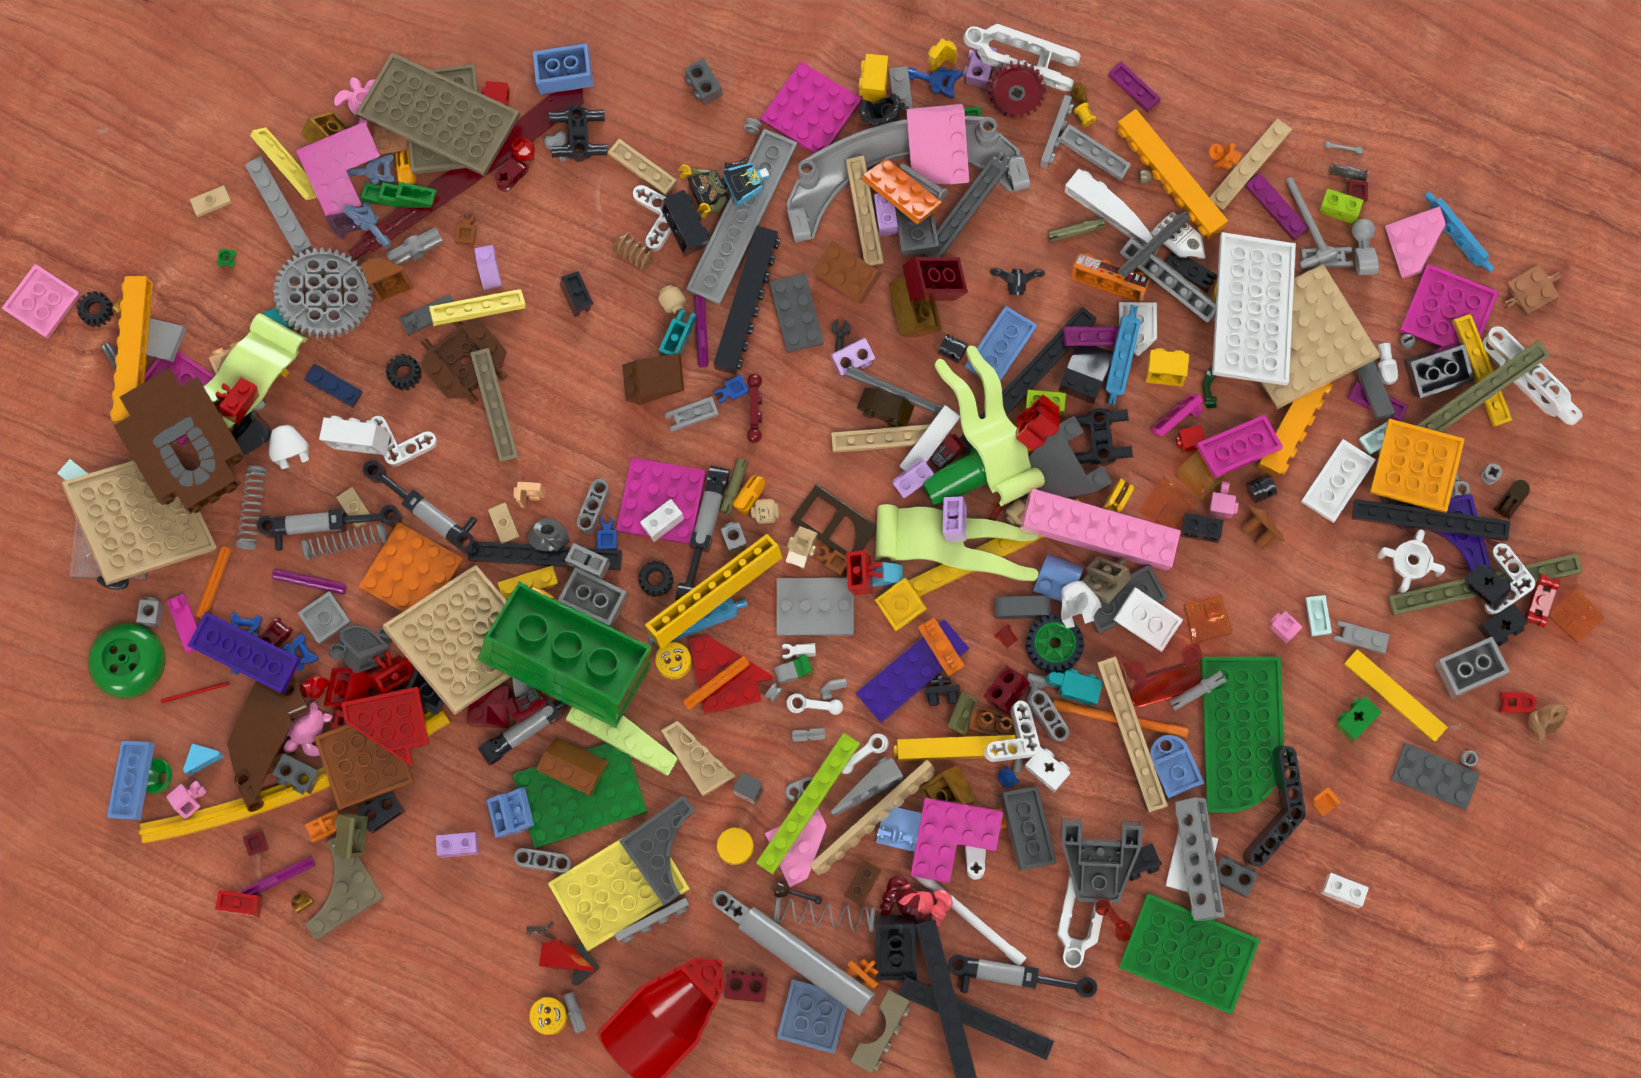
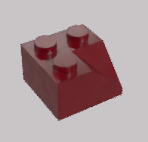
(490, 709)

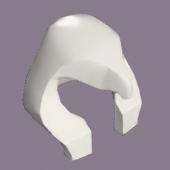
(287, 443)
(1078, 599)

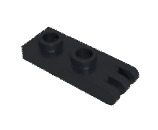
(1192, 271)

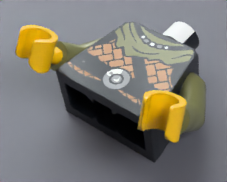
(707, 188)

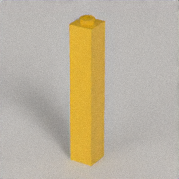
(947, 748)

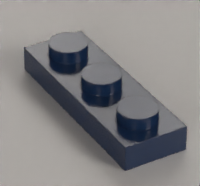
(333, 386)

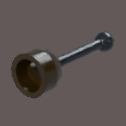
(783, 890)

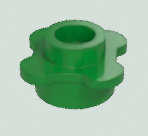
(226, 253)

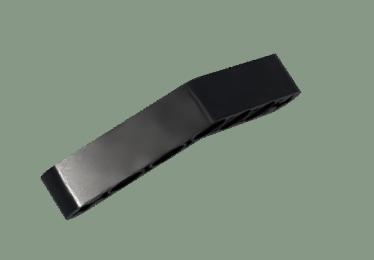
(1287, 805)

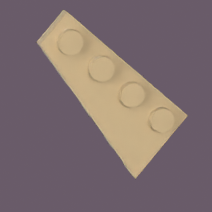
(699, 764)

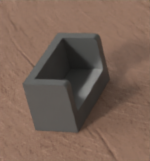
(748, 788)

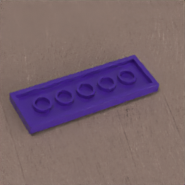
(244, 652)
(906, 676)

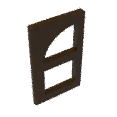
(864, 527)

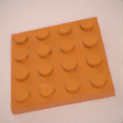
(409, 569)

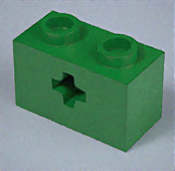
(1353, 729)

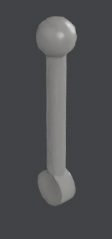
(1358, 150)

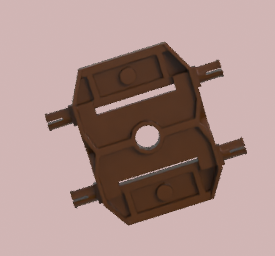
(455, 348)

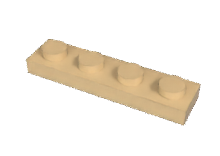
(642, 167)

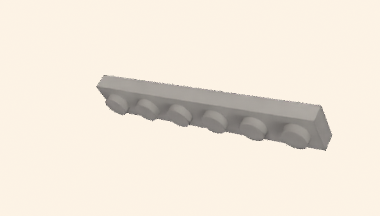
(278, 206)

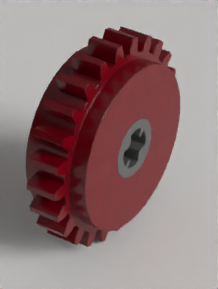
(1016, 76)

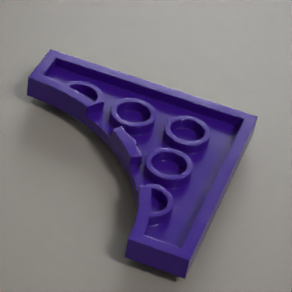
(1471, 548)

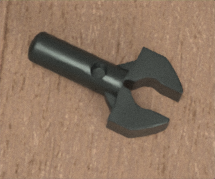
(840, 335)

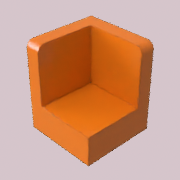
(1325, 802)

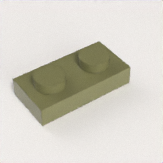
(962, 713)

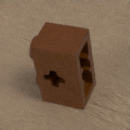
(862, 883)

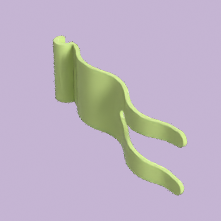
(257, 359)
(995, 436)
(919, 535)

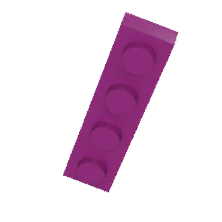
(1276, 207)

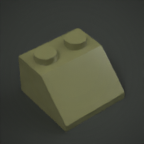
(350, 835)

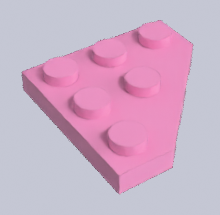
(1415, 240)
(803, 852)

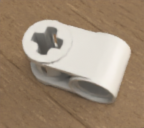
(973, 857)

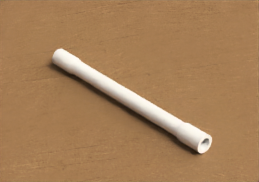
(1010, 951)

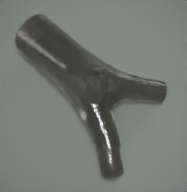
(734, 164)
(541, 930)

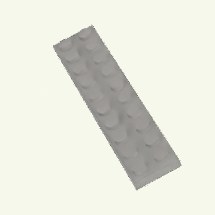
(739, 223)

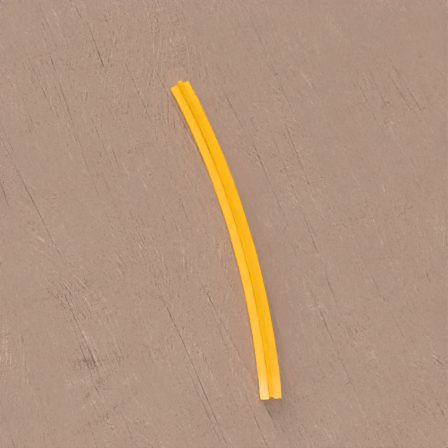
(237, 810)

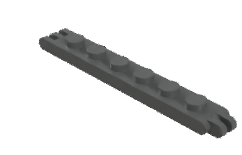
(969, 204)

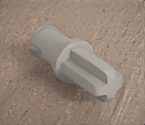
(574, 1012)

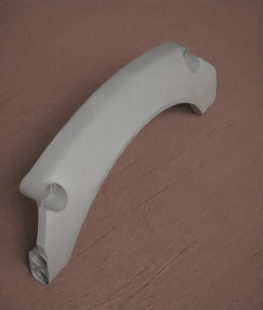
(830, 174)

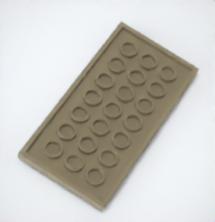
(438, 114)

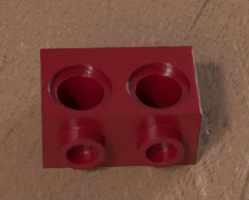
(1009, 686)
(745, 992)

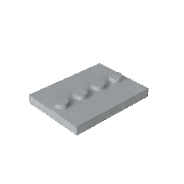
(814, 607)

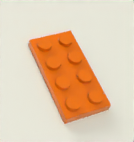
(902, 191)

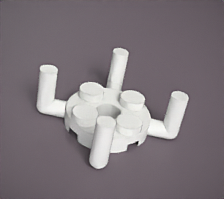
(1407, 570)

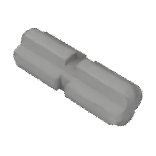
(804, 735)

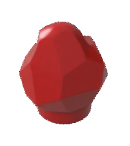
(523, 149)
(314, 687)

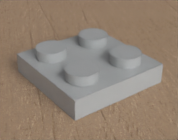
(324, 617)

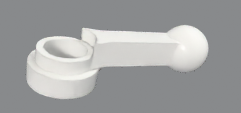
(834, 707)
(865, 751)

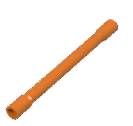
(1170, 729)

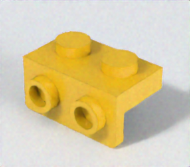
(942, 51)

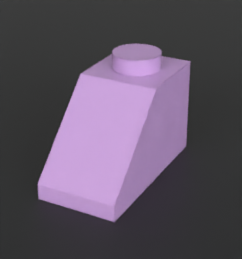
(488, 267)

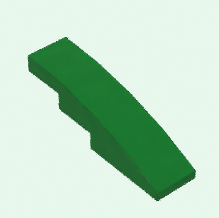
(398, 196)

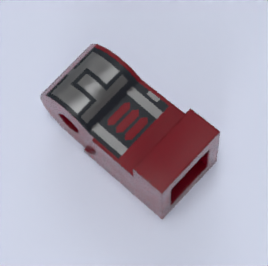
(947, 451)
(526, 704)

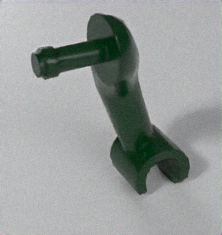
(1210, 401)

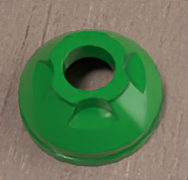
(157, 769)

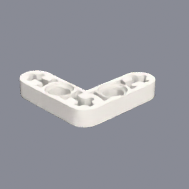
(643, 201)
(401, 448)
(1515, 578)
(1022, 738)

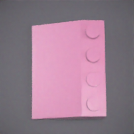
(939, 143)

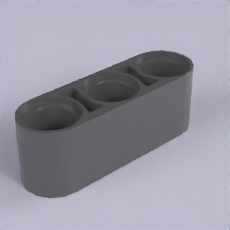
(1022, 607)

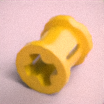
(1085, 115)

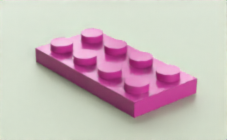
(1239, 446)

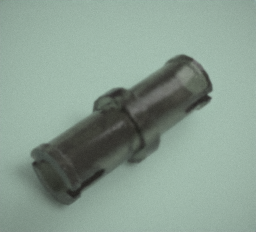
(1348, 172)

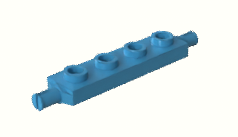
(1461, 234)
(1122, 355)
(722, 613)

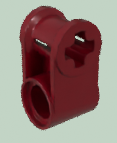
(511, 171)
(274, 634)

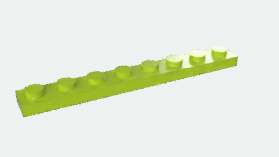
(808, 803)

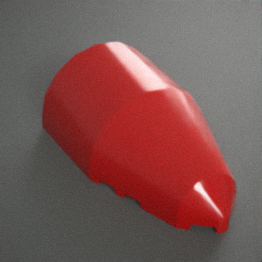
(663, 1019)

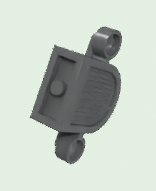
(359, 645)

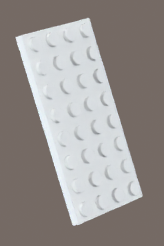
(1254, 309)

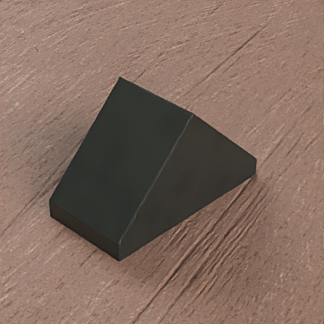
(580, 976)

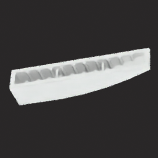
(1106, 204)

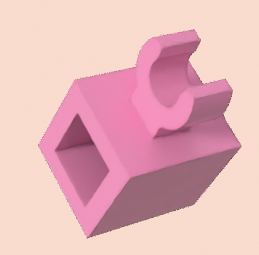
(1223, 504)
(1285, 626)
(185, 800)

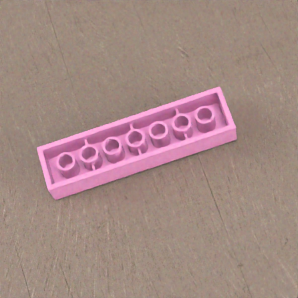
(1100, 530)

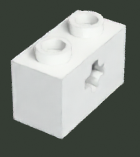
(662, 520)
(1049, 779)
(1344, 890)

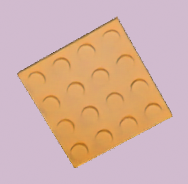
(1417, 465)

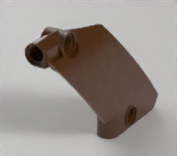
(259, 736)

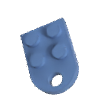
(1175, 767)

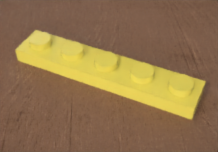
(284, 162)
(477, 307)

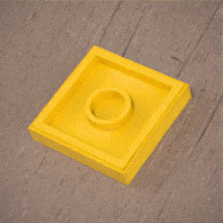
(900, 604)

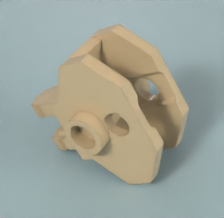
(801, 547)

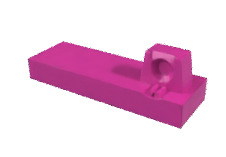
(1190, 405)
(183, 619)

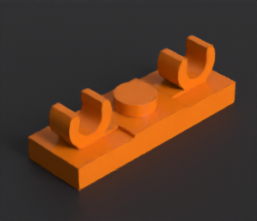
(941, 647)

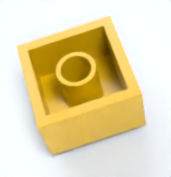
(873, 78)
(1167, 367)

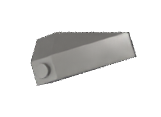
(879, 779)

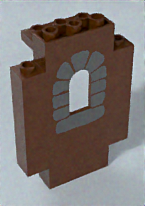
(161, 415)

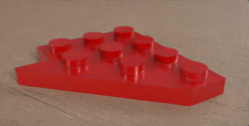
(710, 660)
(391, 721)

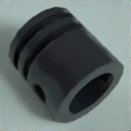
(953, 348)
(1261, 488)

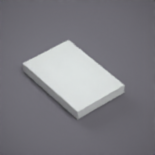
(1147, 619)
(1176, 876)

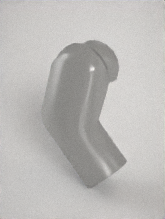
(832, 685)

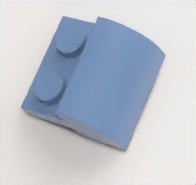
(1055, 575)
(510, 813)

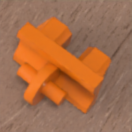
(1224, 156)
(322, 826)
(854, 970)

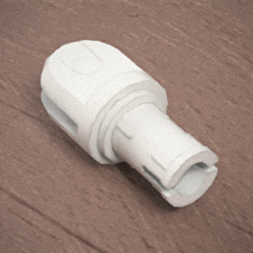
(1387, 366)

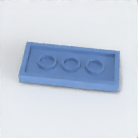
(1004, 341)
(130, 780)

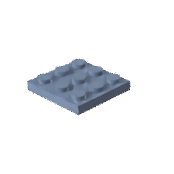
(811, 1018)

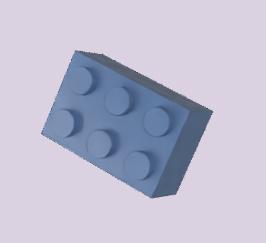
(563, 68)

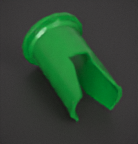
(957, 478)

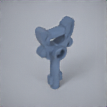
(372, 170)
(367, 221)

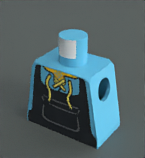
(744, 182)

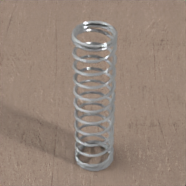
(381, 534)
(242, 543)

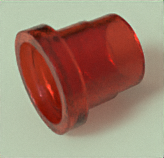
(1006, 636)

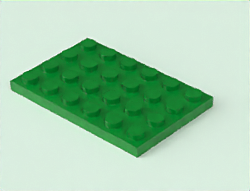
(565, 812)
(1189, 955)

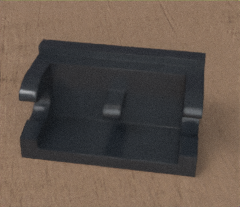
(576, 293)

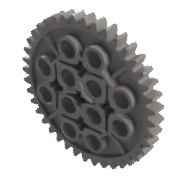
(300, 314)

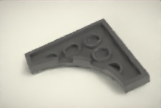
(652, 845)

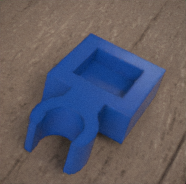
(734, 388)
(607, 537)

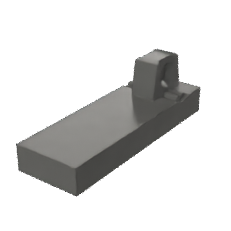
(421, 317)

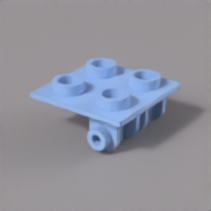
(900, 829)

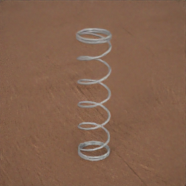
(777, 913)

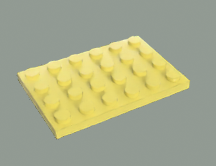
(607, 895)

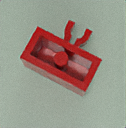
(237, 400)
(861, 572)
(390, 673)

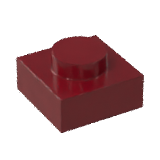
(1358, 189)
(255, 843)

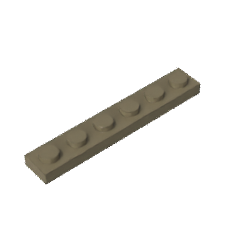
(494, 405)

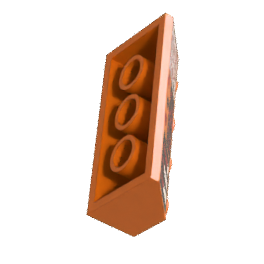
(1105, 276)

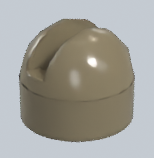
(1144, 176)

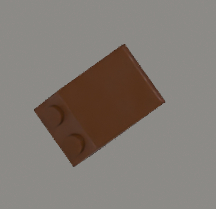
(652, 378)

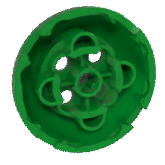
(148, 657)

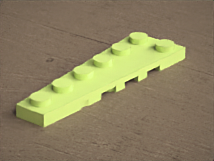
(626, 738)

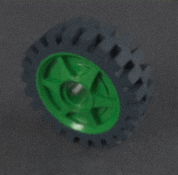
(1051, 658)

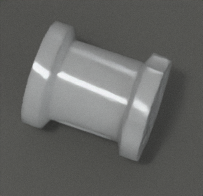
(1489, 479)

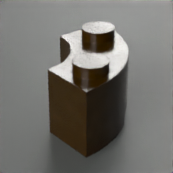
(885, 407)

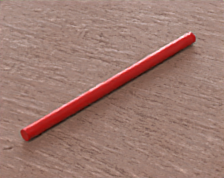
(195, 692)

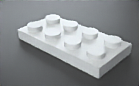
(1338, 481)

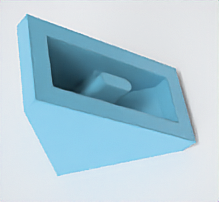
(892, 574)
(200, 758)

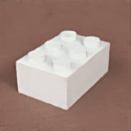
(354, 435)

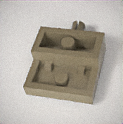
(1107, 578)

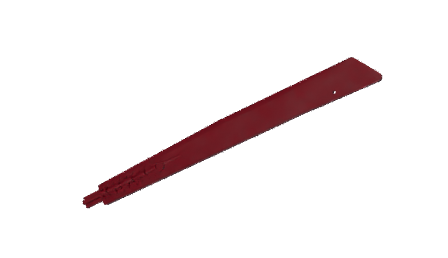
(458, 180)

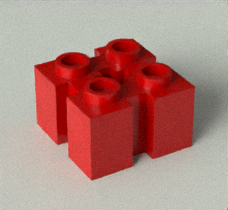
(1038, 422)

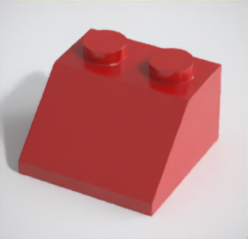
(346, 686)

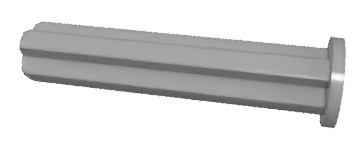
(933, 188)

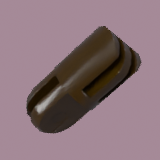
(1516, 495)

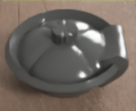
(548, 535)

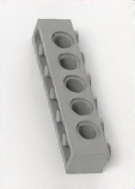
(1173, 282)
(1206, 867)

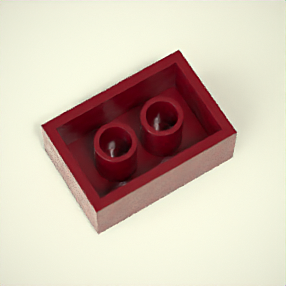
(935, 278)

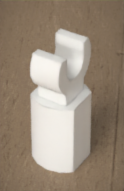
(799, 650)

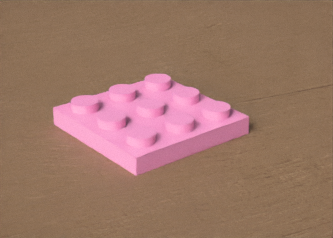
(41, 301)

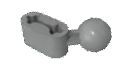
(1364, 256)

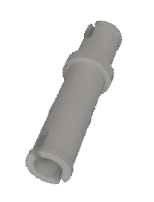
(1203, 687)

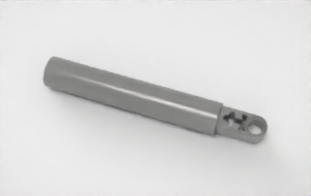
(798, 955)

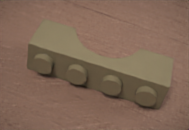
(868, 1055)

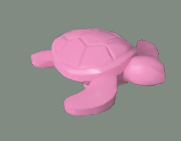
(354, 98)
(305, 729)

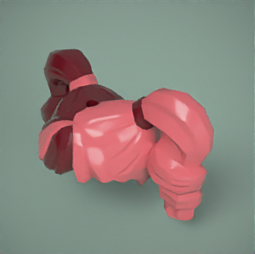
(915, 902)

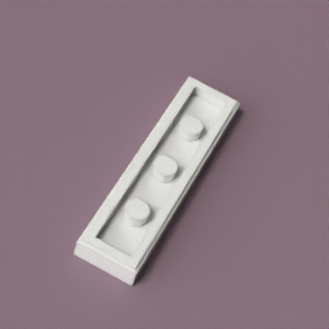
(931, 437)

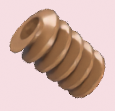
(633, 252)

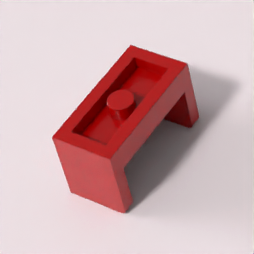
(239, 903)

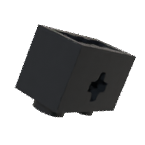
(1488, 586)
(1511, 617)

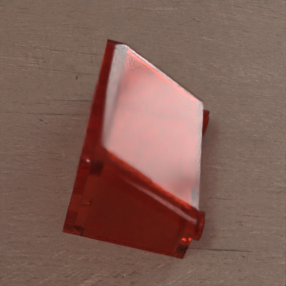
(1166, 682)

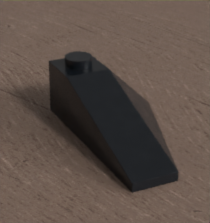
(251, 432)

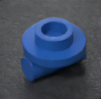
(1007, 777)

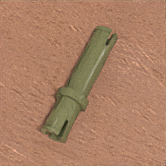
(1077, 229)
(734, 485)

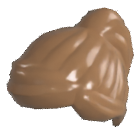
(1547, 720)

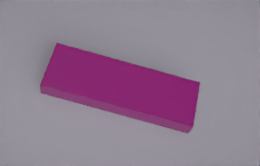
(1134, 87)
(1090, 336)
(1358, 396)

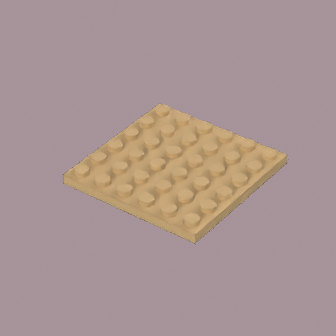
(1324, 338)
(129, 526)
(446, 636)

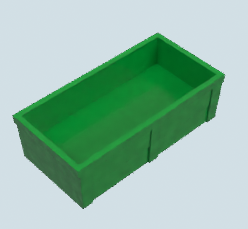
(566, 654)

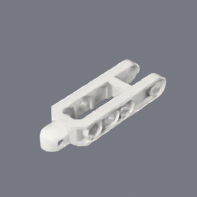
(980, 38)
(1559, 405)
(1075, 948)

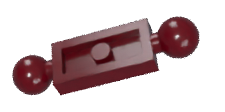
(754, 434)

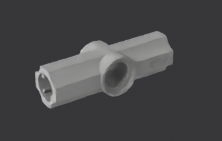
(415, 247)

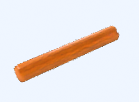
(213, 582)
(716, 682)

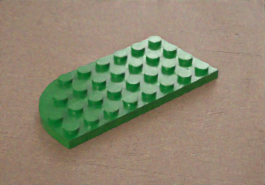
(1241, 731)

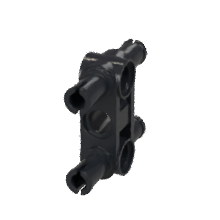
(578, 133)
(1102, 437)

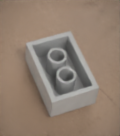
(593, 597)
(1472, 667)

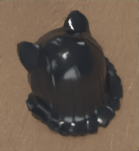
(882, 112)

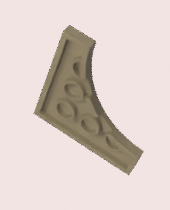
(350, 895)

